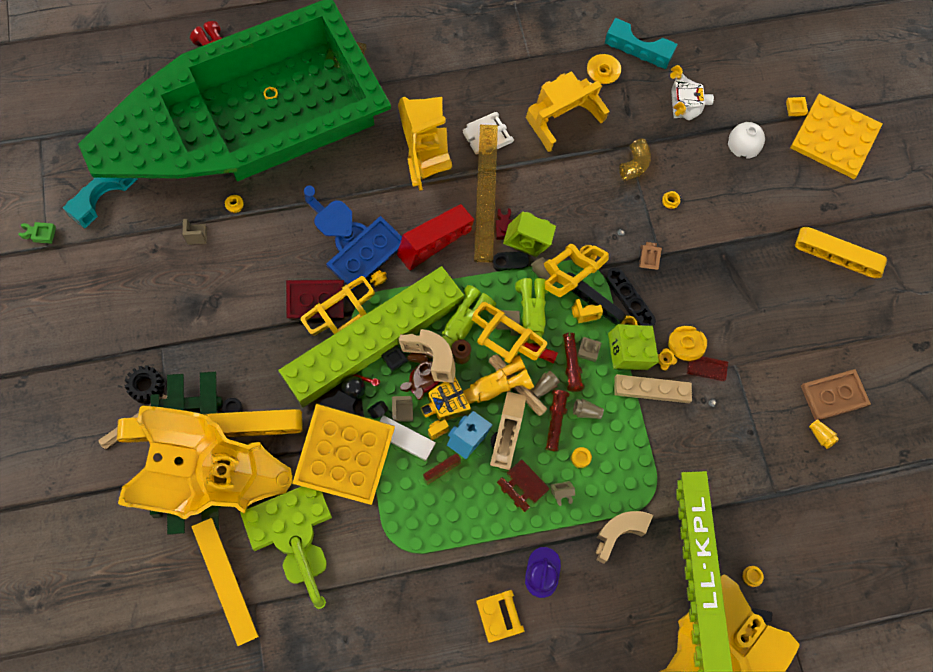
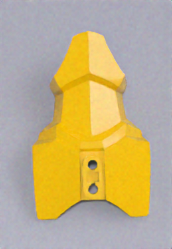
(212, 468)
(764, 646)

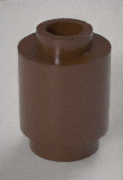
(461, 351)

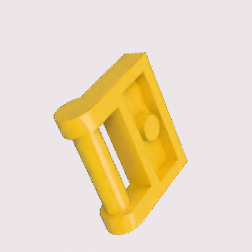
(493, 619)

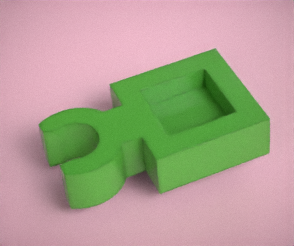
(39, 233)

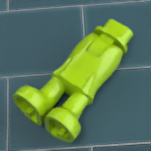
(533, 308)
(461, 321)

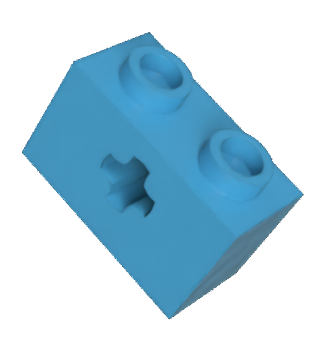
(469, 434)

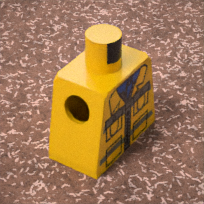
(446, 402)

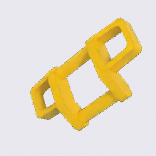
(581, 260)
(346, 291)
(518, 346)

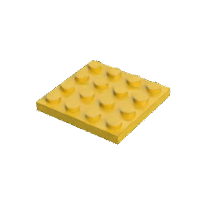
(836, 136)
(343, 454)

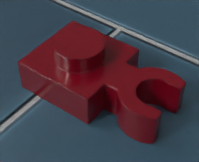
(502, 224)

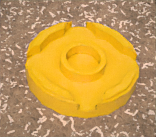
(687, 343)

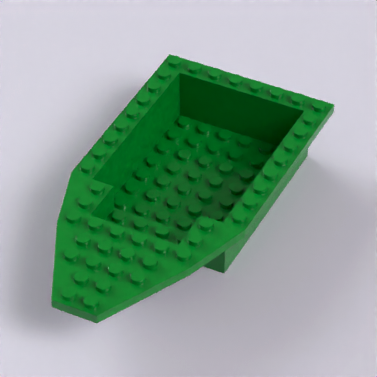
(211, 110)

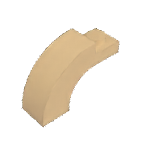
(628, 522)

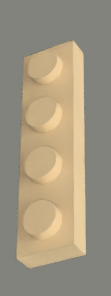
(652, 388)

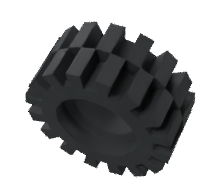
(137, 376)

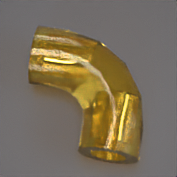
(639, 163)

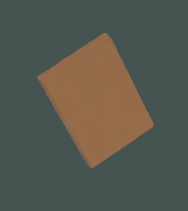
(835, 395)

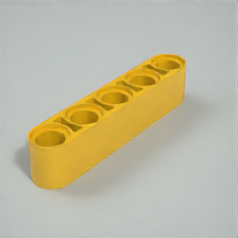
(841, 252)

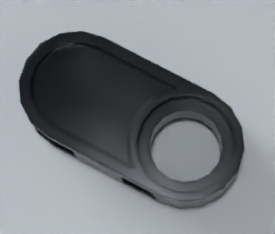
(513, 260)

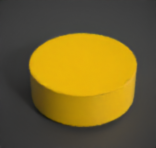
(581, 457)

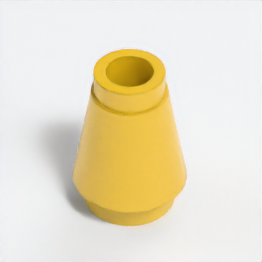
(824, 434)

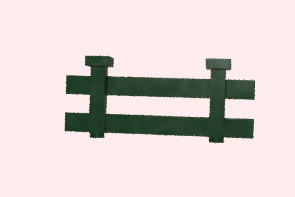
(205, 403)

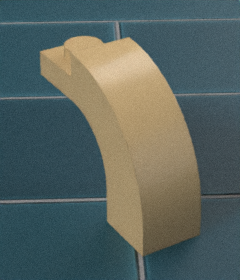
(434, 345)

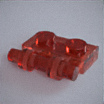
(527, 481)

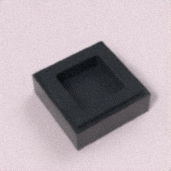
(394, 358)

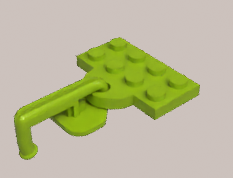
(283, 523)

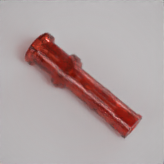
(573, 370)
(557, 409)

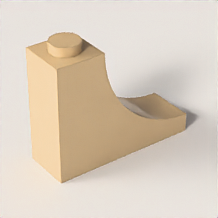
(508, 430)

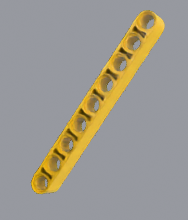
(232, 424)

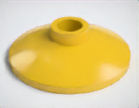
(604, 63)

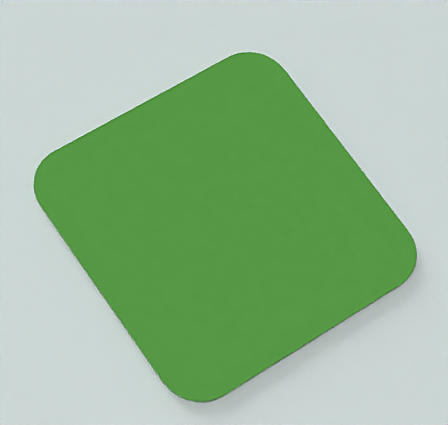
(467, 501)

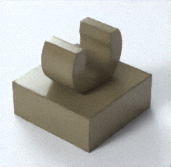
(589, 349)
(563, 490)

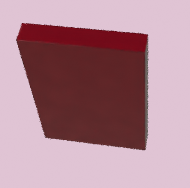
(305, 294)

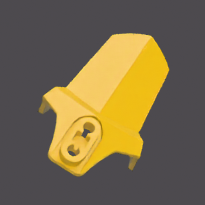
(425, 141)

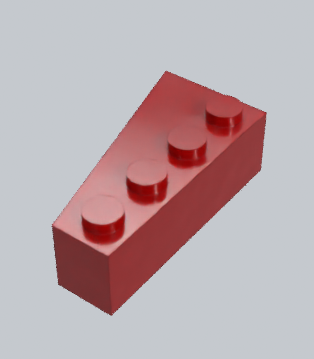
(433, 236)

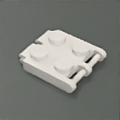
(473, 130)

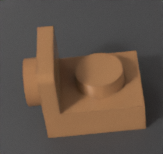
(650, 256)

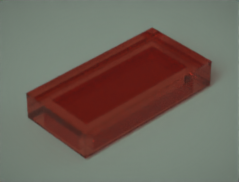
(708, 368)
(441, 468)

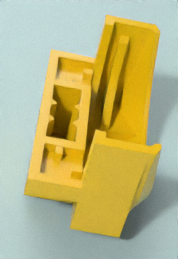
(560, 97)

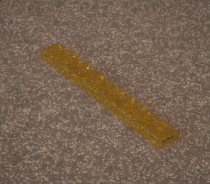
(486, 193)

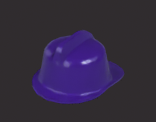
(542, 572)

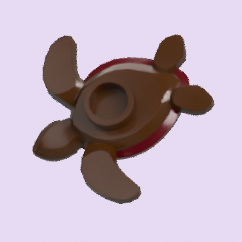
(421, 376)

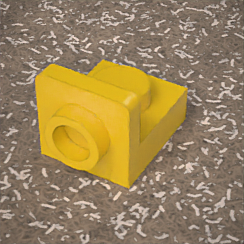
(587, 313)

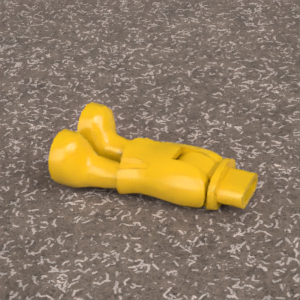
(497, 382)

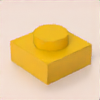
(797, 106)
(437, 429)

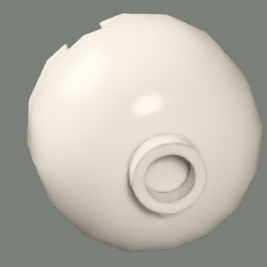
(746, 139)

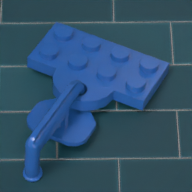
(358, 253)

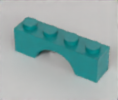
(655, 52)
(83, 205)

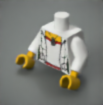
(687, 96)

